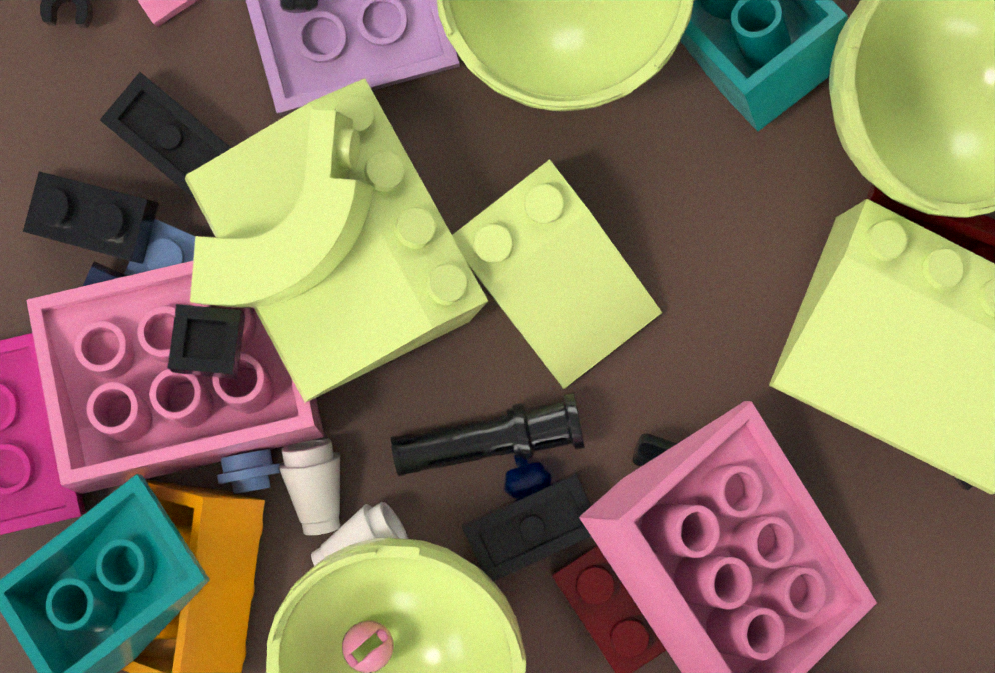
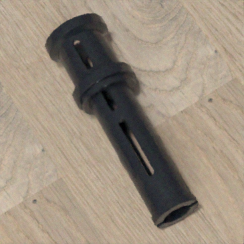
(517, 432)

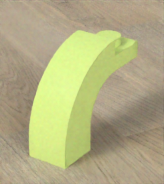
(306, 243)

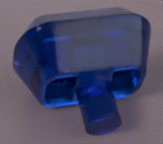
(525, 478)

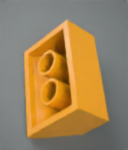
(225, 540)

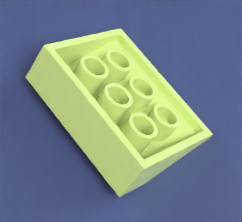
(394, 286)
(900, 342)

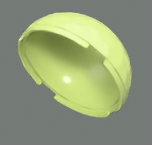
(564, 50)
(920, 101)
(428, 597)

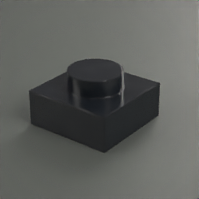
(206, 341)

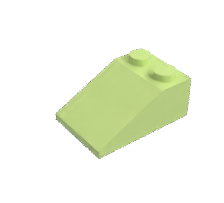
(556, 274)

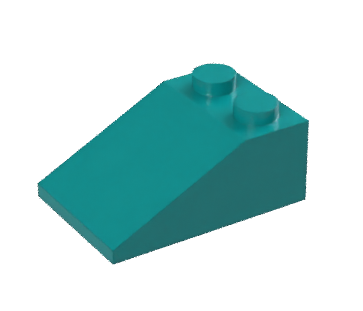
(764, 50)
(102, 585)

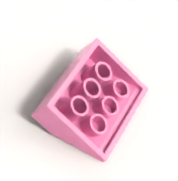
(125, 412)
(730, 553)

